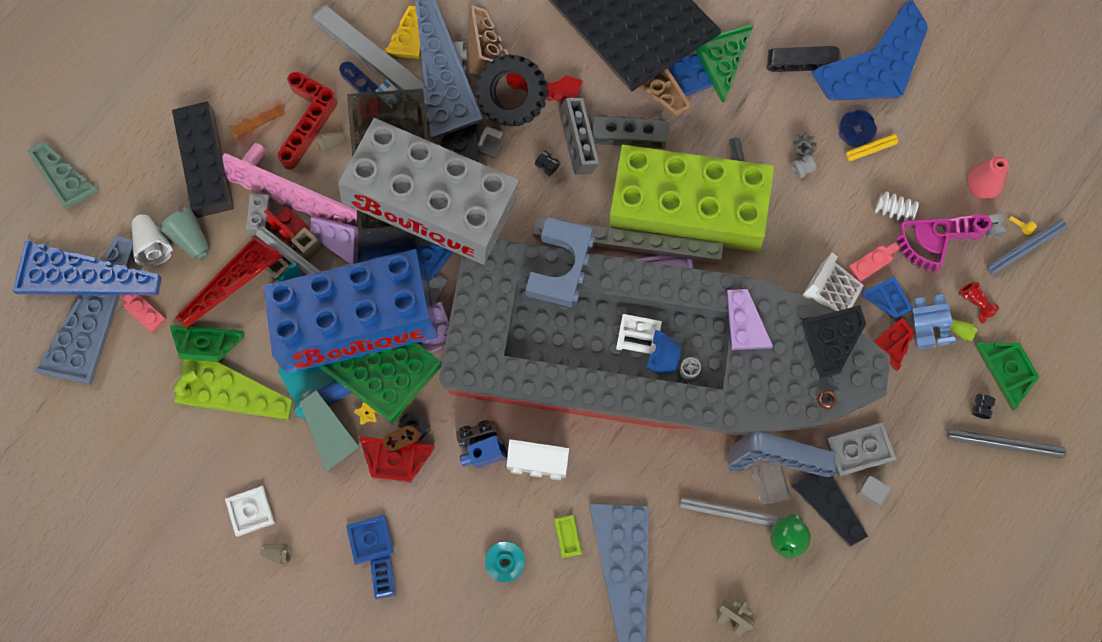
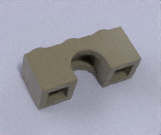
(304, 244)

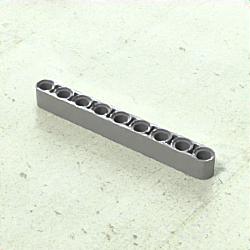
(366, 50)

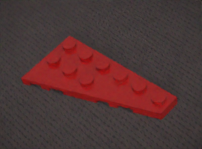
(240, 269)

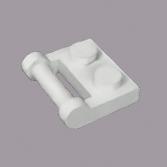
(637, 328)

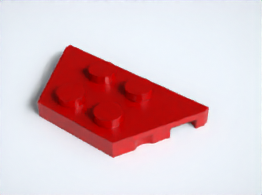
(394, 465)

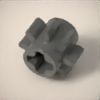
(809, 144)

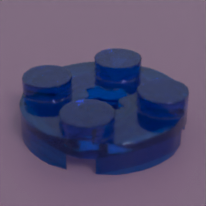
(856, 118)

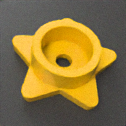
(363, 417)

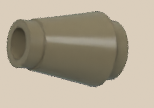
(329, 140)
(277, 552)

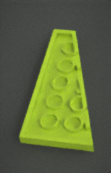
(232, 392)

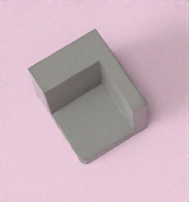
(490, 142)
(873, 491)

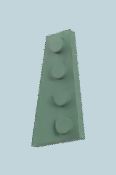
(62, 178)

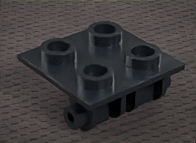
(484, 428)

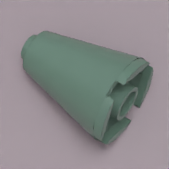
(186, 233)

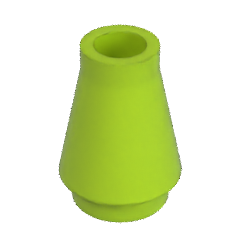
(964, 330)

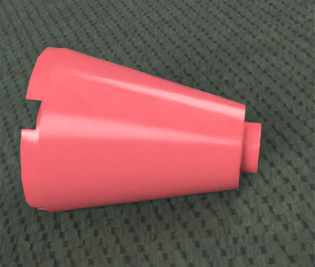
(988, 178)

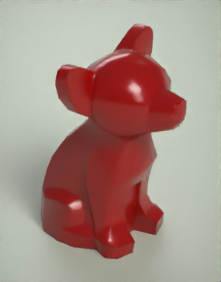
(976, 296)

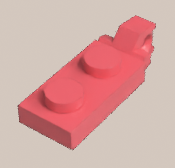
(873, 262)
(143, 312)

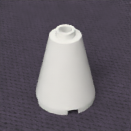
(149, 242)

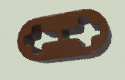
(400, 434)

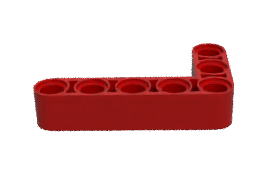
(308, 119)

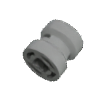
(804, 166)
(997, 228)
(691, 365)

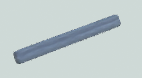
(1026, 247)

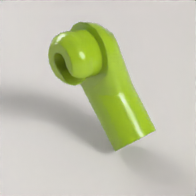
(182, 381)

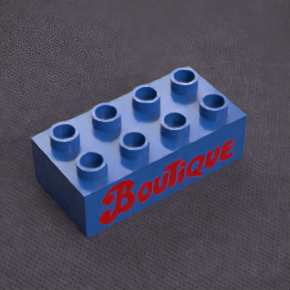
(349, 311)

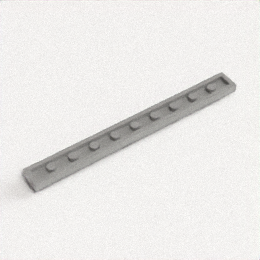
(649, 243)

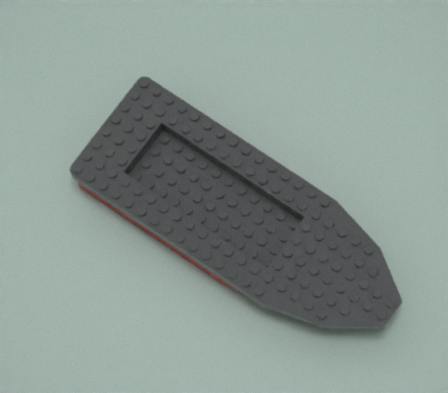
(568, 360)

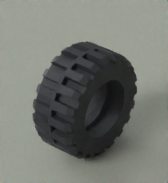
(487, 90)

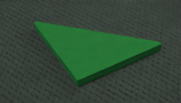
(722, 57)

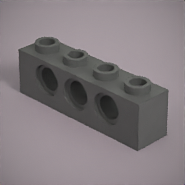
(578, 136)
(638, 138)

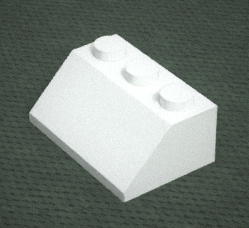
(537, 459)

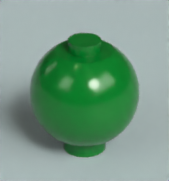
(790, 536)

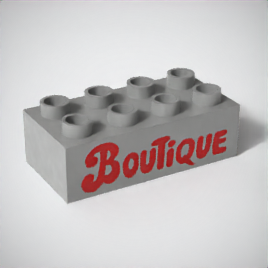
(428, 191)

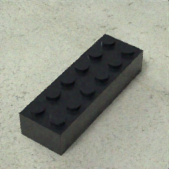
(202, 159)

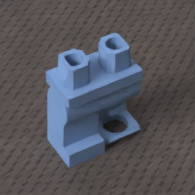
(932, 316)

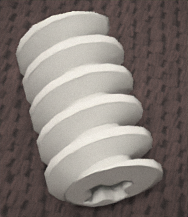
(896, 206)

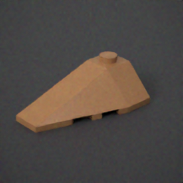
(482, 40)
(667, 93)

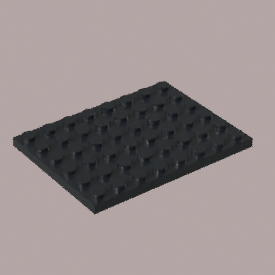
(639, 35)

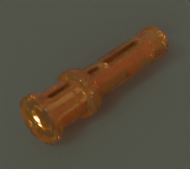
(249, 125)

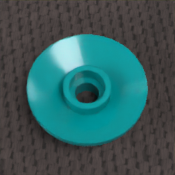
(494, 560)

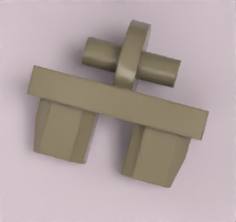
(729, 612)

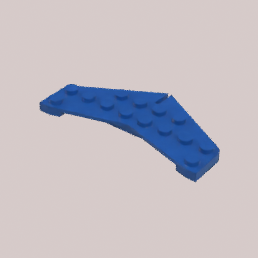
(883, 70)

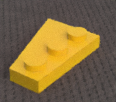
(406, 40)

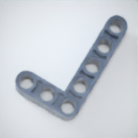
(780, 451)

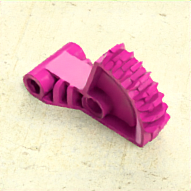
(962, 228)

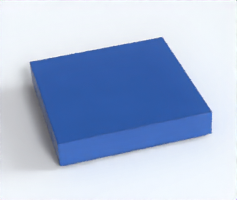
(370, 539)

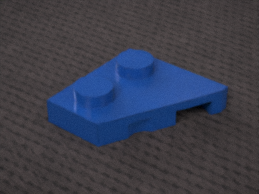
(889, 298)

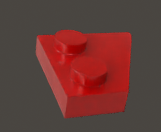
(896, 341)

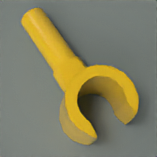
(1027, 228)

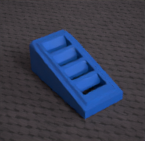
(387, 593)

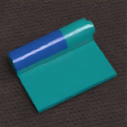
(313, 379)

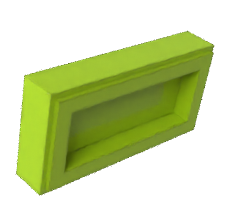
(567, 536)

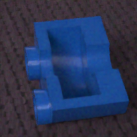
(666, 355)

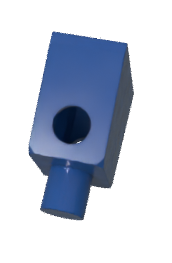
(492, 451)

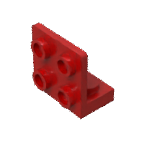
(285, 223)

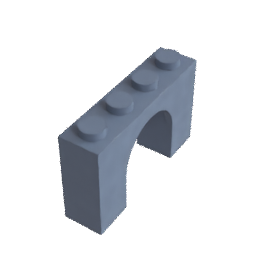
(562, 289)

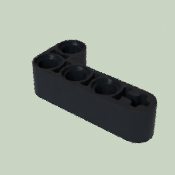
(801, 58)

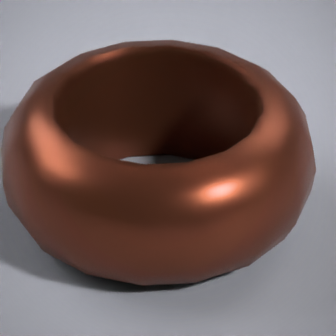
(831, 394)

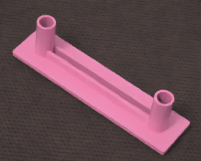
(284, 191)

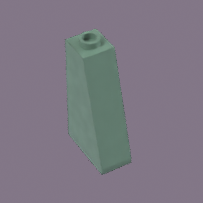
(327, 431)

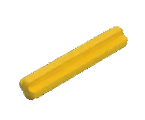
(871, 147)

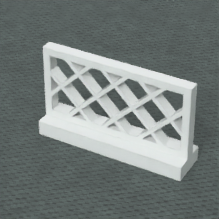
(822, 280)

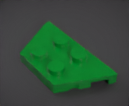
(204, 343)
(1009, 369)

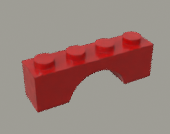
(560, 90)

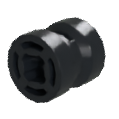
(547, 163)
(983, 406)

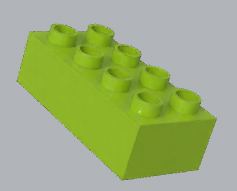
(692, 197)

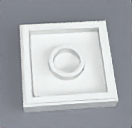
(249, 511)

